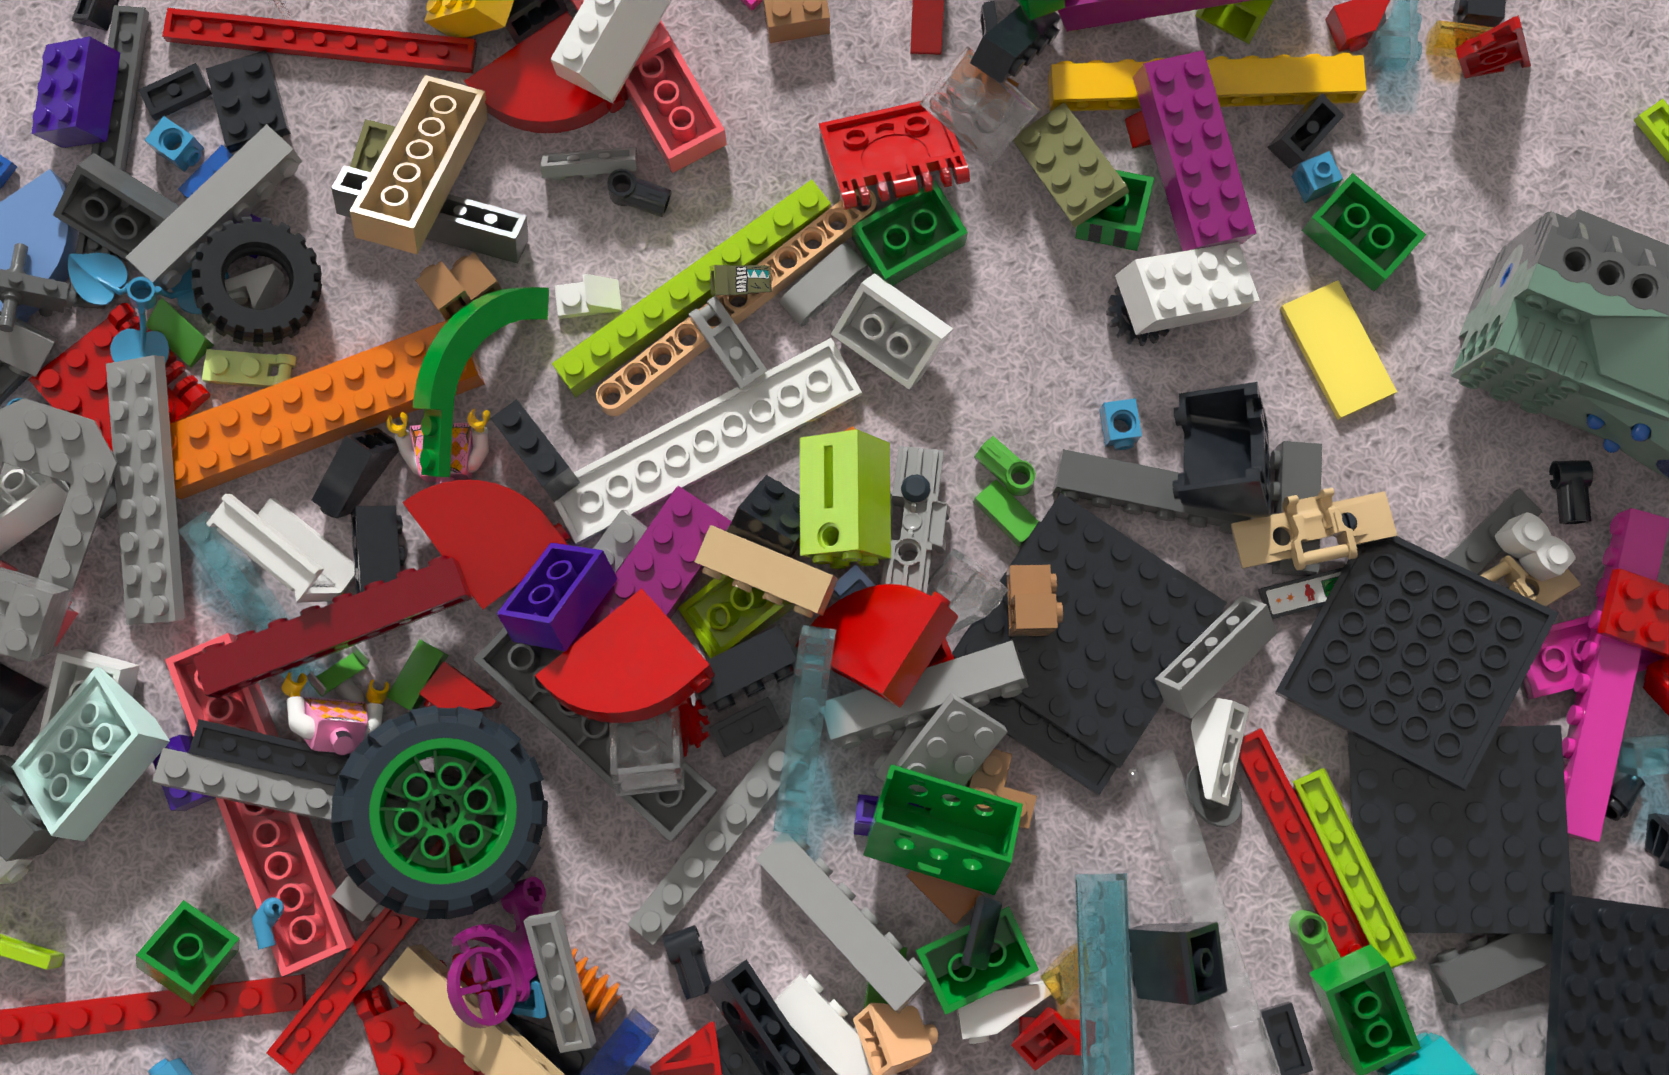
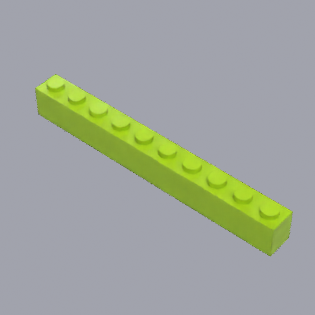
(686, 291)

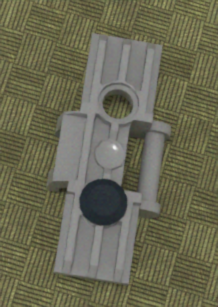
(923, 516)

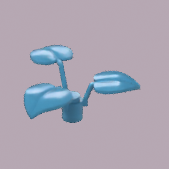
(102, 275)

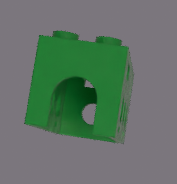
(948, 840)

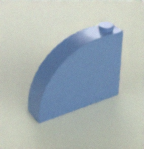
(29, 220)

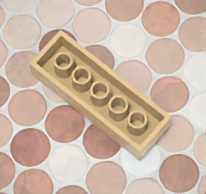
(419, 165)

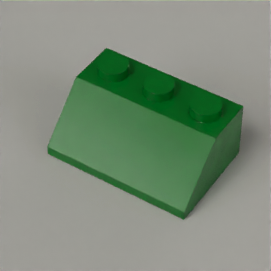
(960, 984)

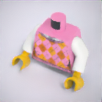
(468, 448)
(332, 723)

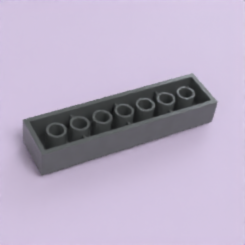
(515, 669)

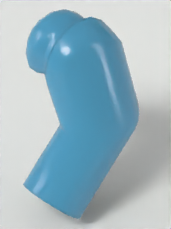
(265, 919)

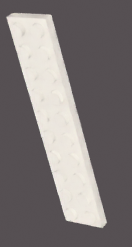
(707, 439)

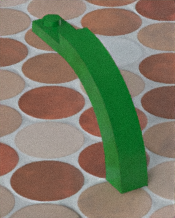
(448, 356)

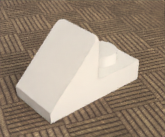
(257, 284)
(588, 297)

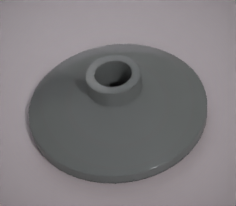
(1208, 810)

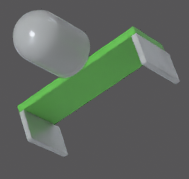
(340, 676)

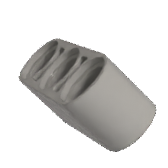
(823, 282)

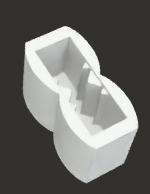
(1537, 550)

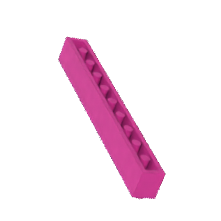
(1606, 681)

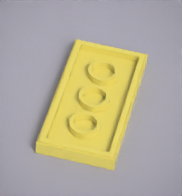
(1338, 350)

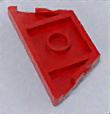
(1494, 50)
(693, 1056)

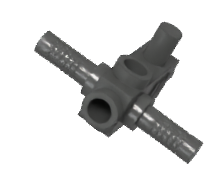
(29, 290)

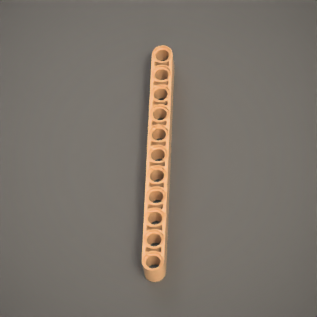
(780, 277)

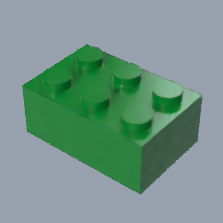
(1363, 232)
(909, 235)
(1365, 1010)

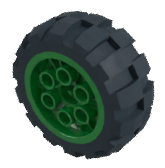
(369, 832)

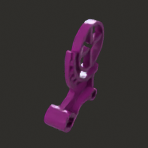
(509, 955)

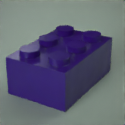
(76, 92)
(557, 596)

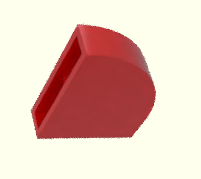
(529, 93)
(487, 530)
(887, 637)
(627, 666)

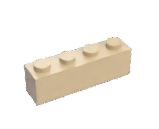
(766, 570)

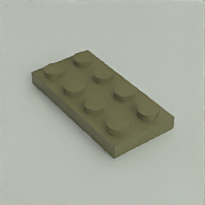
(1070, 165)

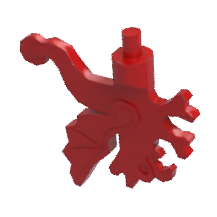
(690, 724)

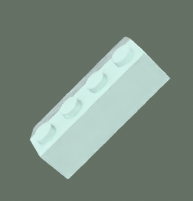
(88, 756)

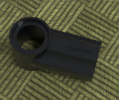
(641, 194)
(1572, 486)
(687, 956)

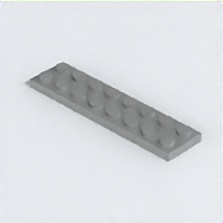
(145, 490)

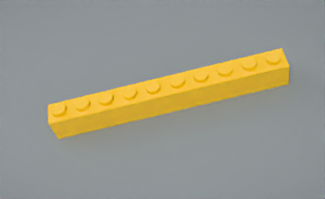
(1236, 81)

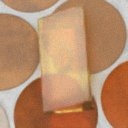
(1447, 35)
(1063, 974)

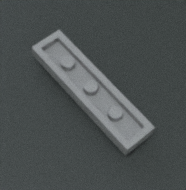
(559, 981)

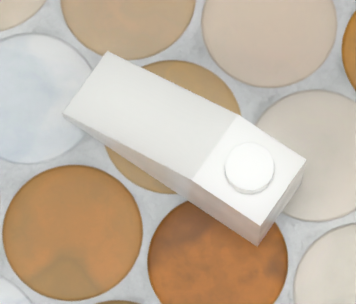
(1217, 742)
(998, 1010)

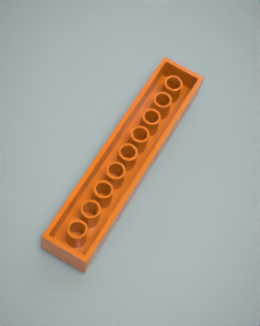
(303, 413)

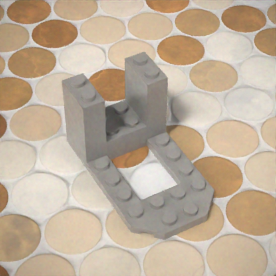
(74, 452)

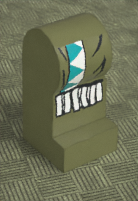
(740, 279)

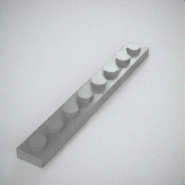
(257, 787)
(711, 843)

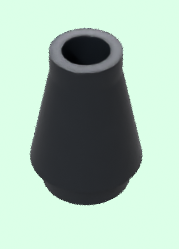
(1623, 796)

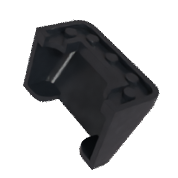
(1225, 451)

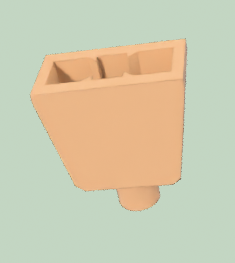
(894, 1039)

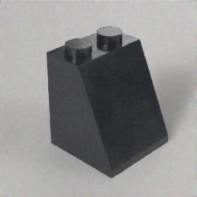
(1177, 962)

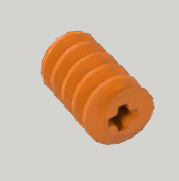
(595, 991)

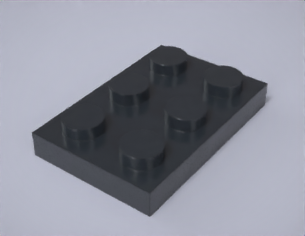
(247, 99)

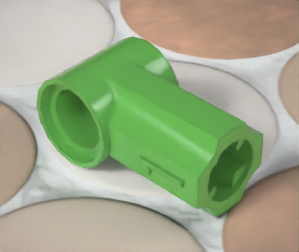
(1004, 464)
(1318, 944)

